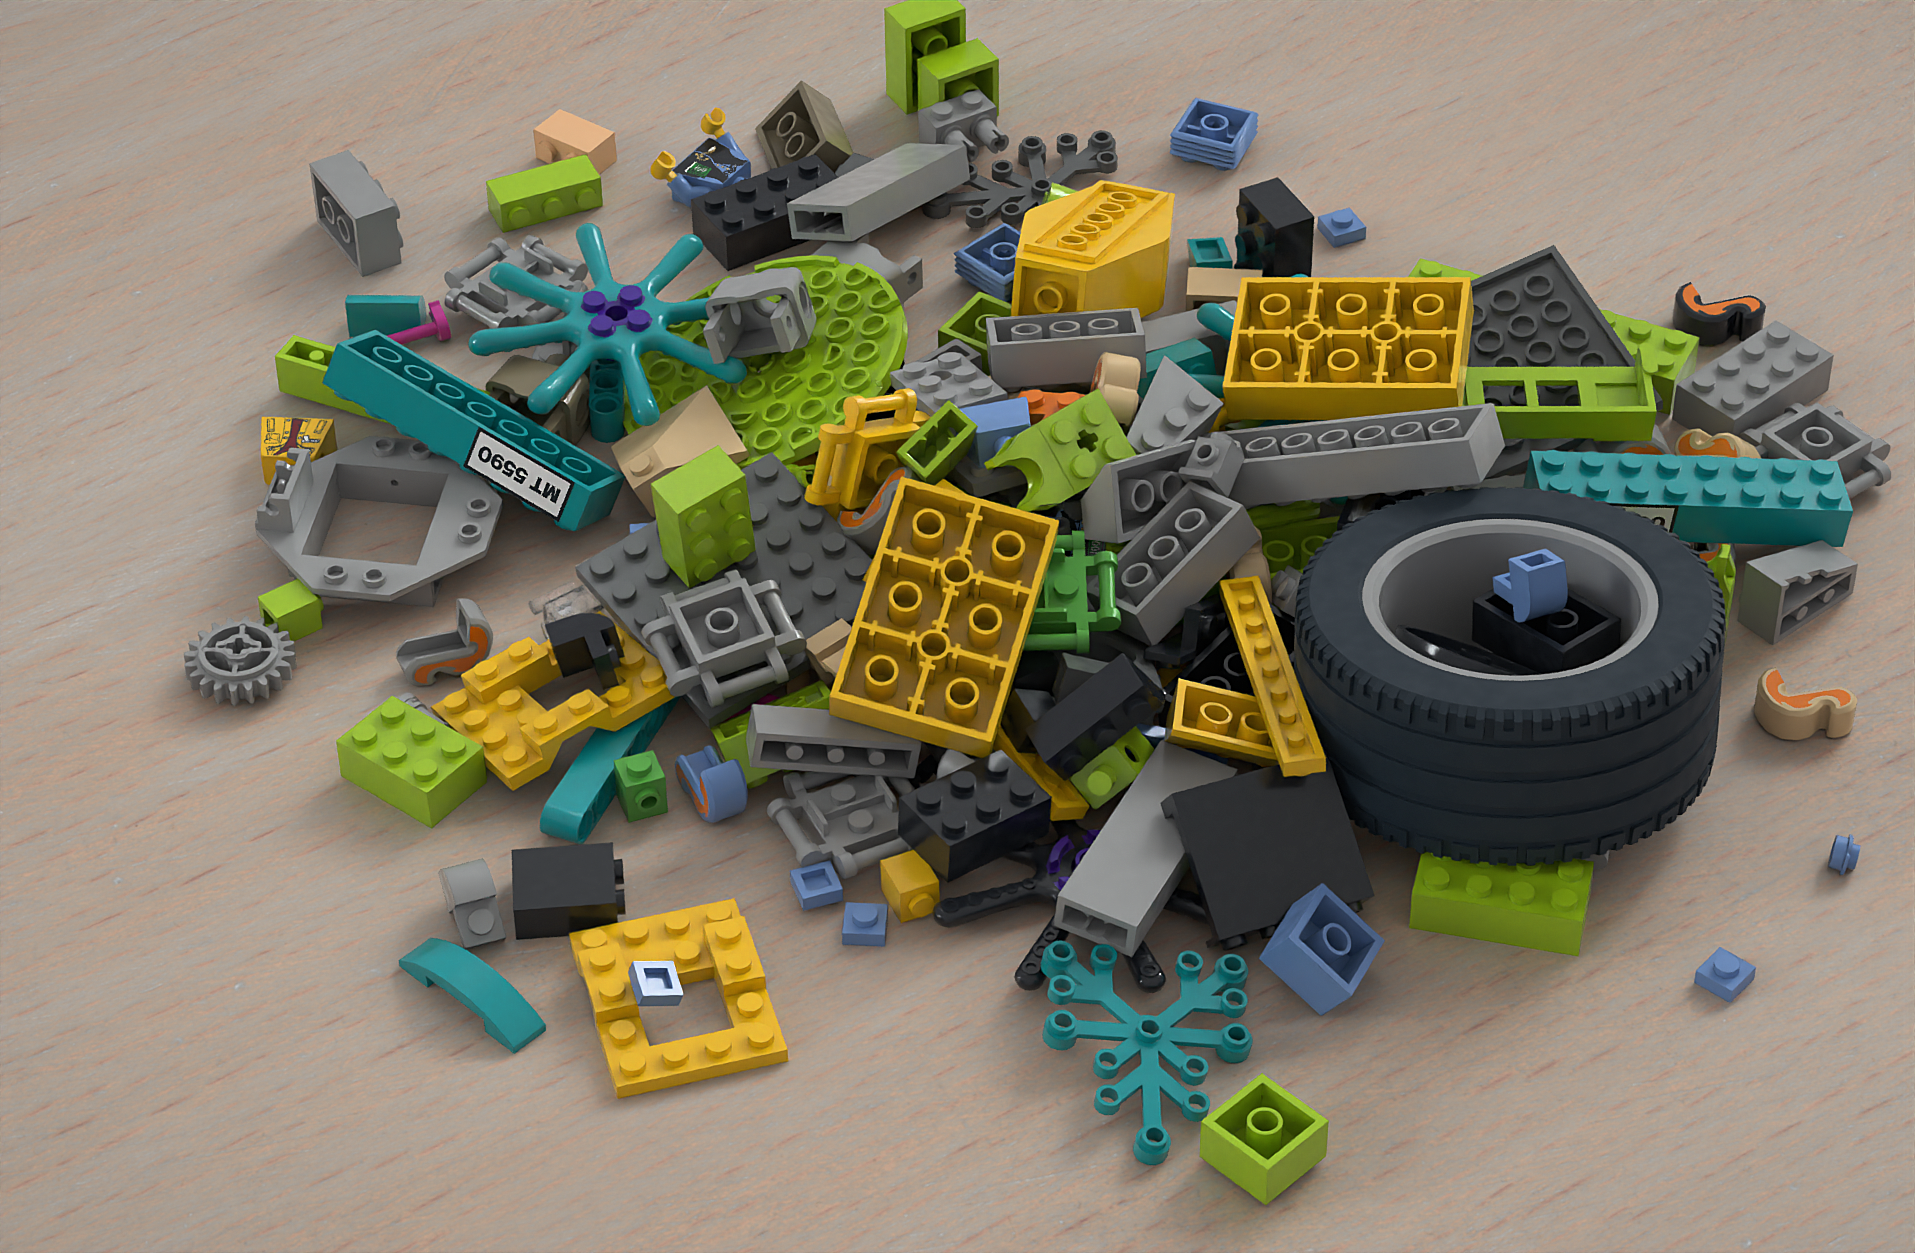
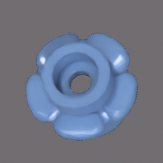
(1843, 854)

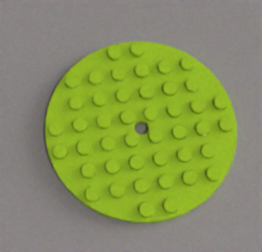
(781, 408)

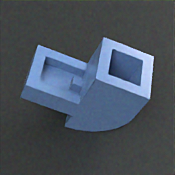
(1534, 585)

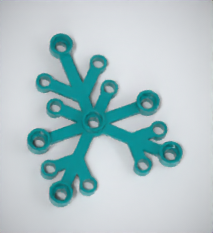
(1161, 1042)

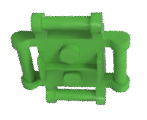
(1062, 608)

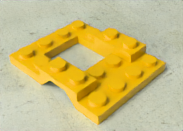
(522, 735)
(703, 945)

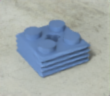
(1213, 134)
(991, 261)

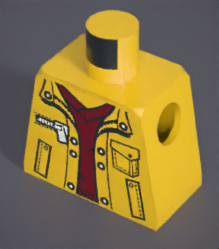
(283, 433)

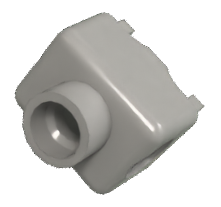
(904, 279)
(750, 325)

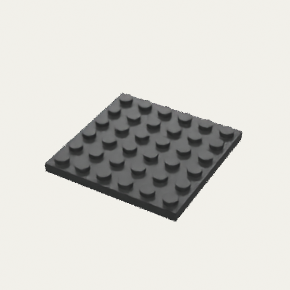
(1539, 318)
(794, 546)

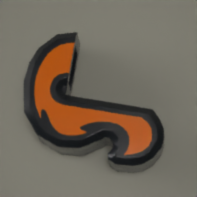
(1717, 320)

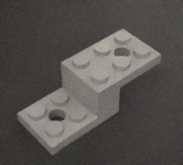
(965, 385)

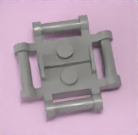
(504, 307)
(1824, 435)
(724, 633)
(847, 822)

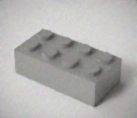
(1060, 346)
(1753, 382)
(1177, 561)

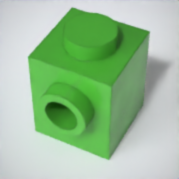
(640, 786)

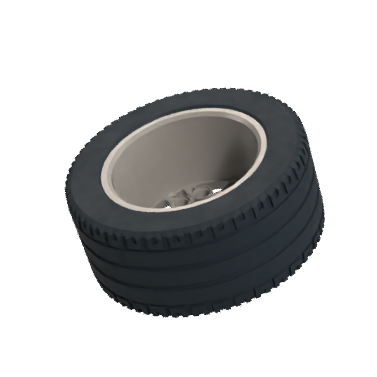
(1506, 760)

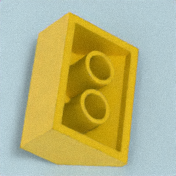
(1219, 723)

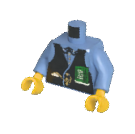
(708, 167)

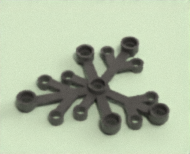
(1097, 157)

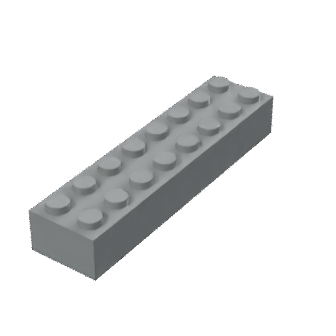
(1366, 455)

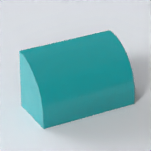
(384, 313)

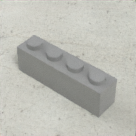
(825, 743)

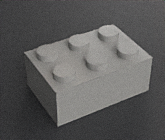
(356, 213)

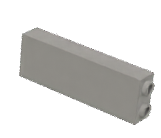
(878, 192)
(1136, 855)

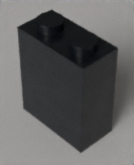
(565, 889)

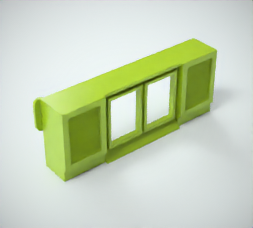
(1611, 407)

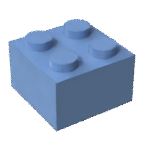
(1322, 949)

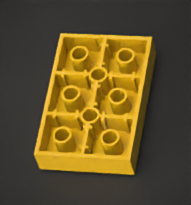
(1347, 346)
(943, 618)

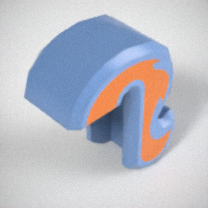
(714, 785)

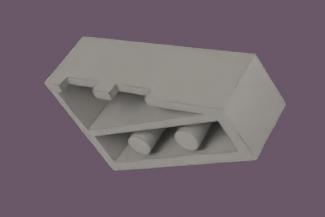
(1172, 410)
(1793, 588)

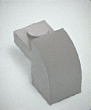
(472, 899)

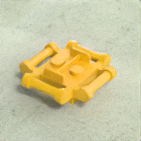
(862, 452)

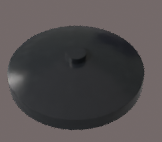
(1457, 653)

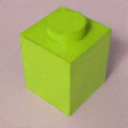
(292, 609)

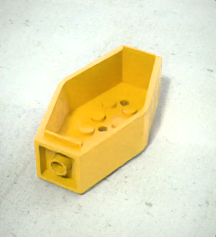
(1095, 252)

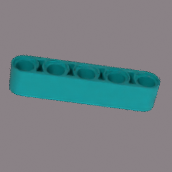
(606, 401)

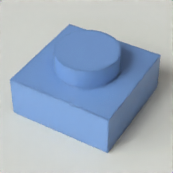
(1341, 227)
(816, 885)
(865, 924)
(1725, 974)
(655, 983)

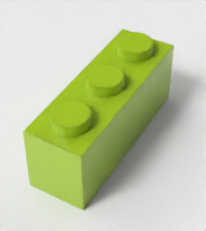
(544, 193)

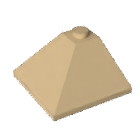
(675, 440)

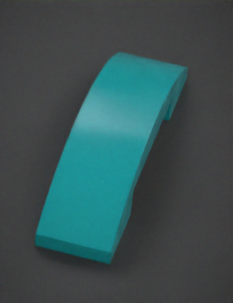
(479, 988)

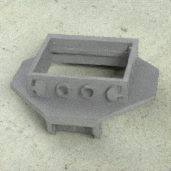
(377, 469)

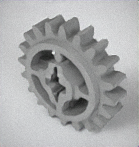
(240, 660)

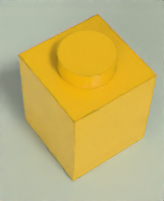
(909, 885)

